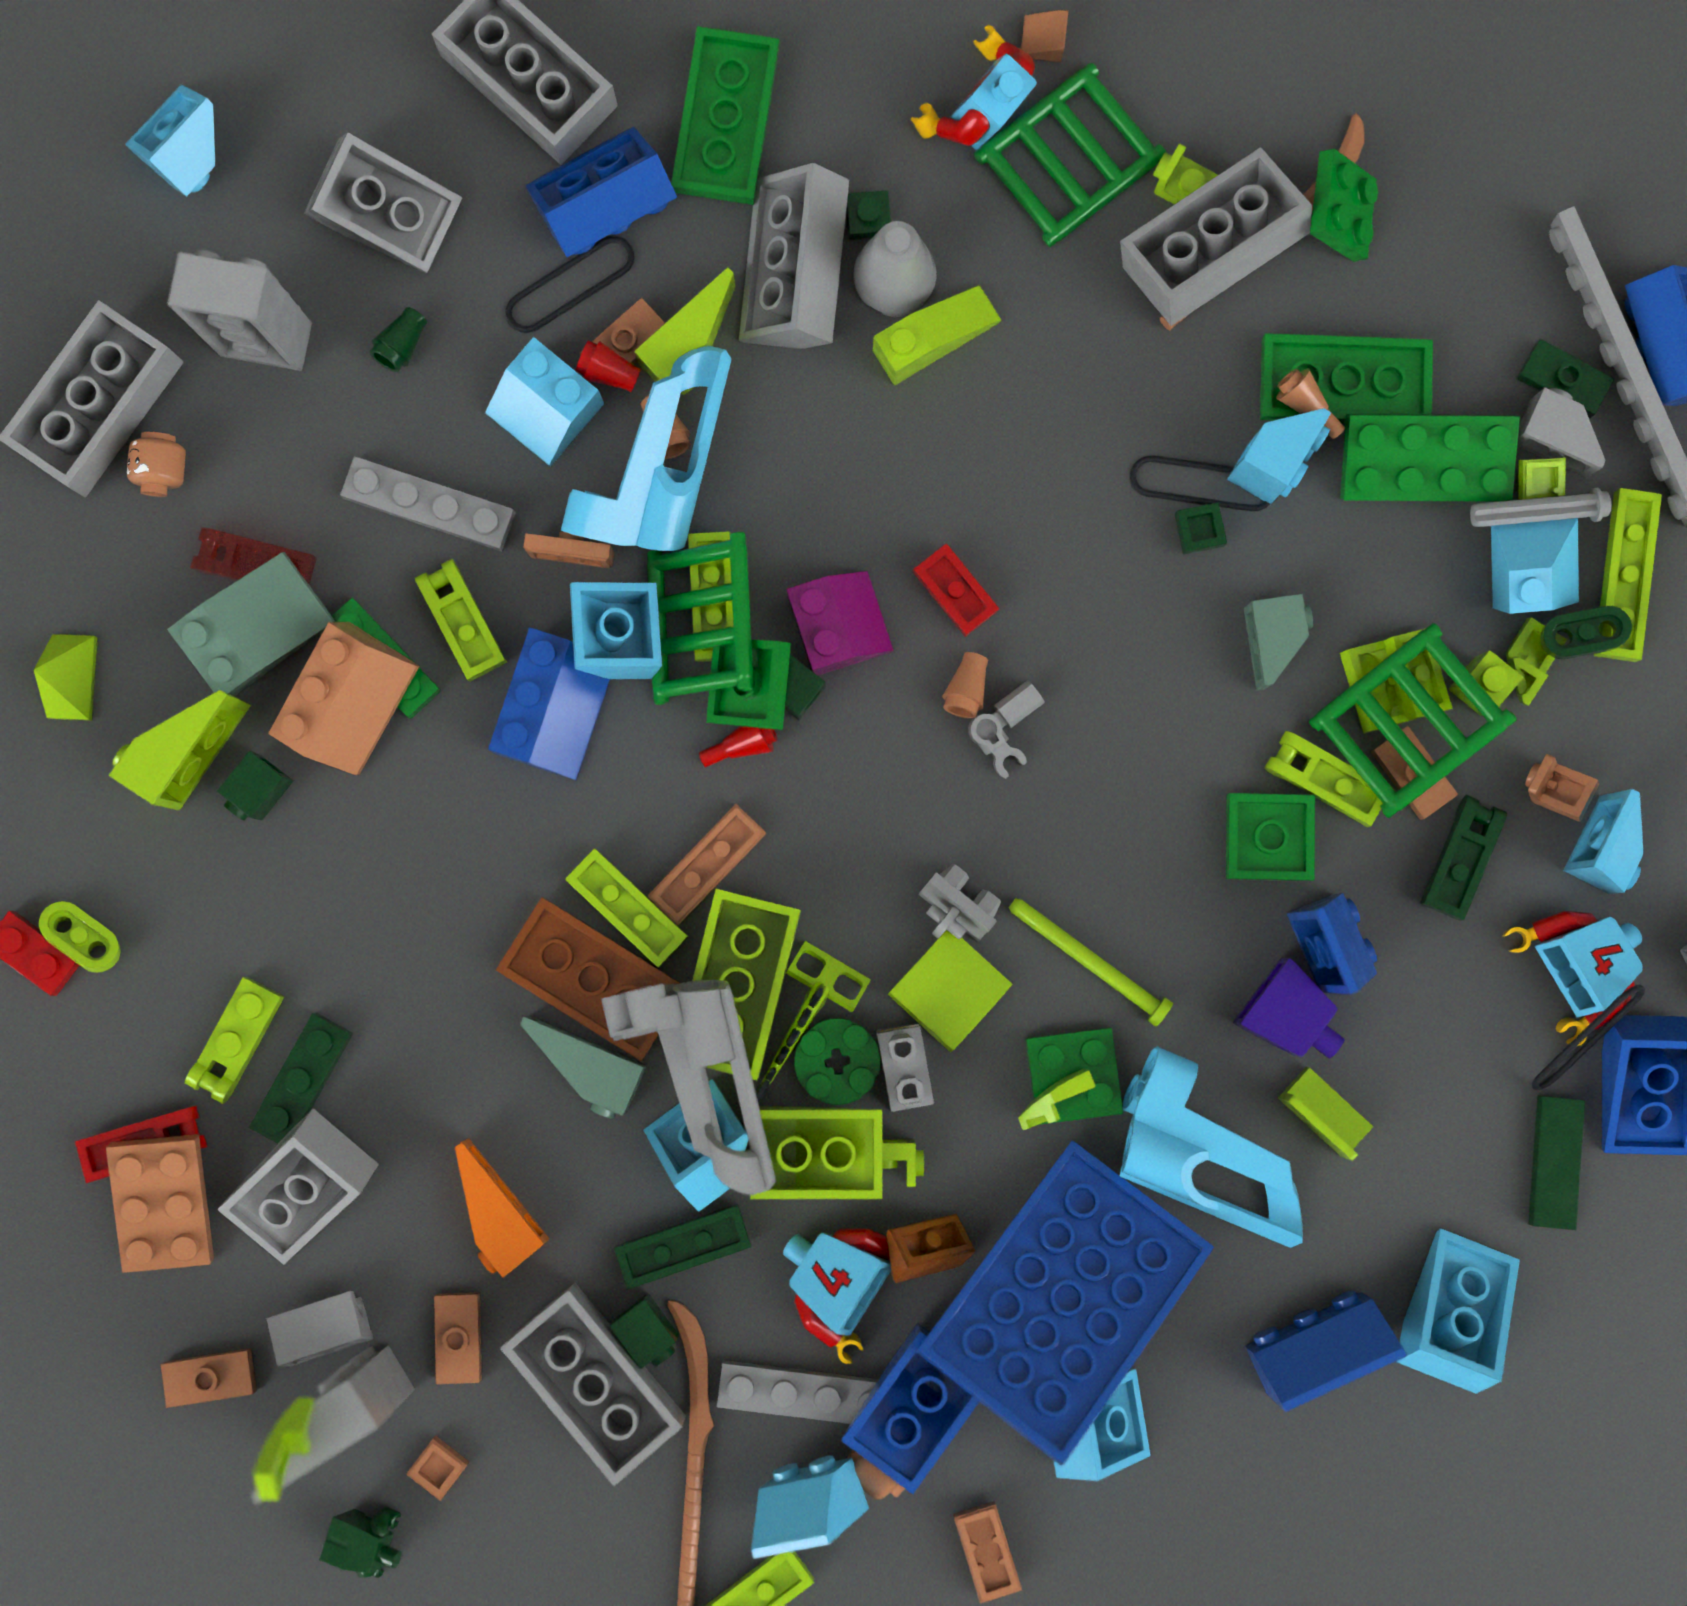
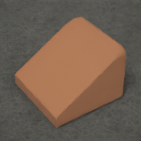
(1045, 35)

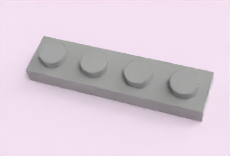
(428, 503)
(792, 1392)

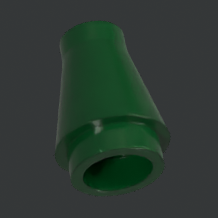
(398, 340)

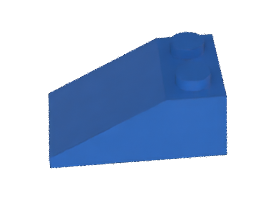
(1333, 944)
(1645, 1086)
(909, 1415)

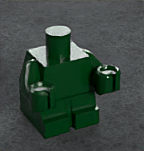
(362, 1542)

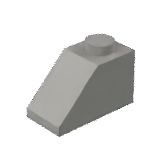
(1560, 428)

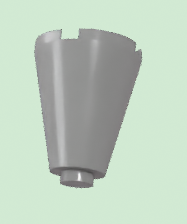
(895, 271)

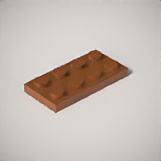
(576, 968)

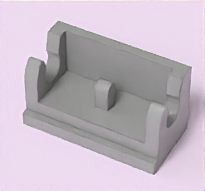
(319, 1329)

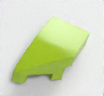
(1530, 659)
(1043, 1106)
(286, 1438)

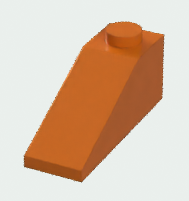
(498, 1219)

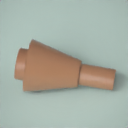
(1303, 395)

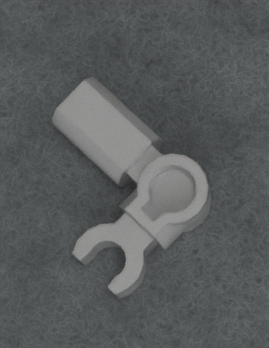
(987, 728)

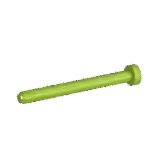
(1156, 1009)

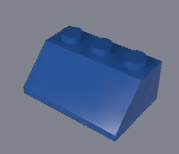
(602, 192)
(1660, 315)
(548, 707)
(1323, 1350)

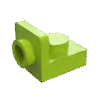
(1179, 176)
(903, 1150)

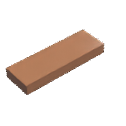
(707, 864)

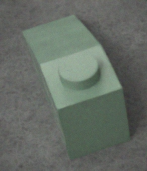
(592, 1070)

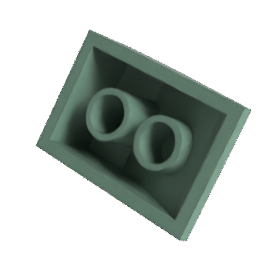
(251, 625)

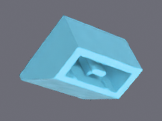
(1276, 455)

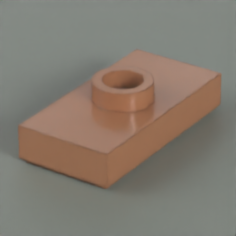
(631, 330)
(569, 549)
(1401, 774)
(458, 1338)
(208, 1377)
(987, 1552)

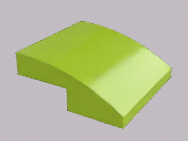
(1389, 694)
(950, 990)

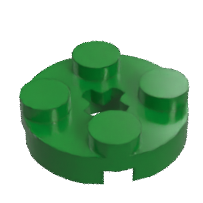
(821, 1080)

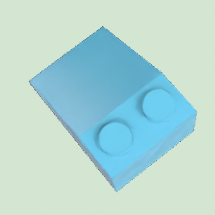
(1461, 1313)

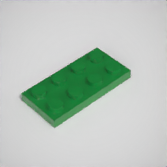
(725, 115)
(1351, 373)
(1429, 457)

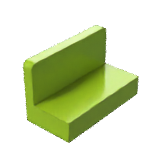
(1326, 1113)

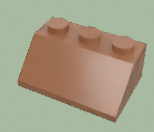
(343, 698)

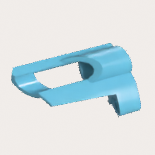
(656, 500)
(1171, 1140)

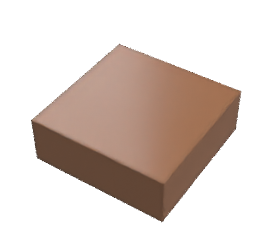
(437, 1468)

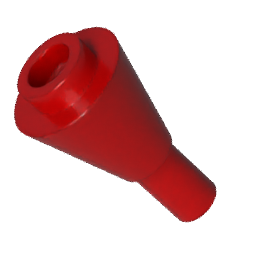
(740, 743)

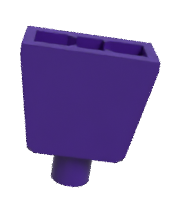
(1291, 1013)

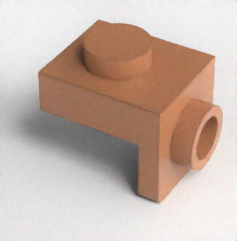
(1560, 788)

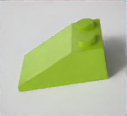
(176, 754)
(823, 1152)

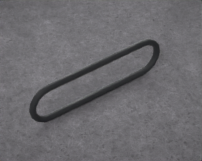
(527, 329)
(1203, 501)
(1536, 1085)

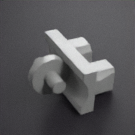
(954, 909)

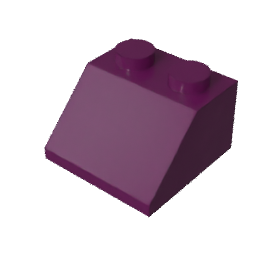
(839, 621)

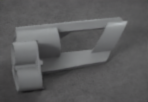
(697, 1031)

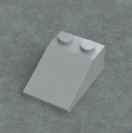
(382, 203)
(299, 1187)

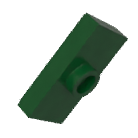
(1554, 368)

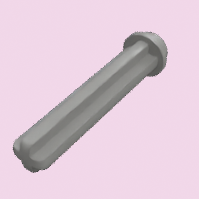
(1593, 505)

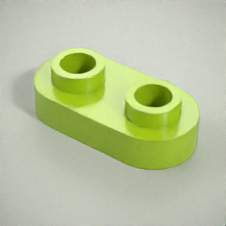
(81, 937)

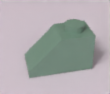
(1275, 634)

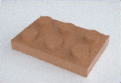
(160, 1203)

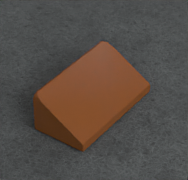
(928, 1247)

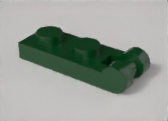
(1463, 859)

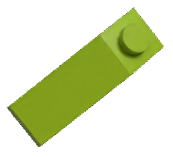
(688, 329)
(933, 333)

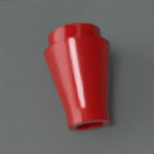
(606, 367)

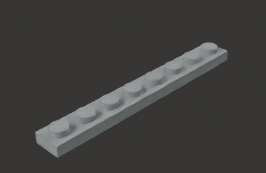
(1621, 352)

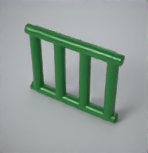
(1085, 205)
(738, 634)
(1426, 773)

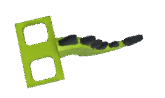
(814, 1000)

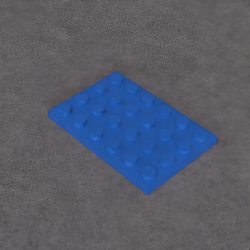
(1065, 1302)

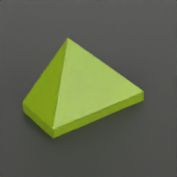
(67, 676)

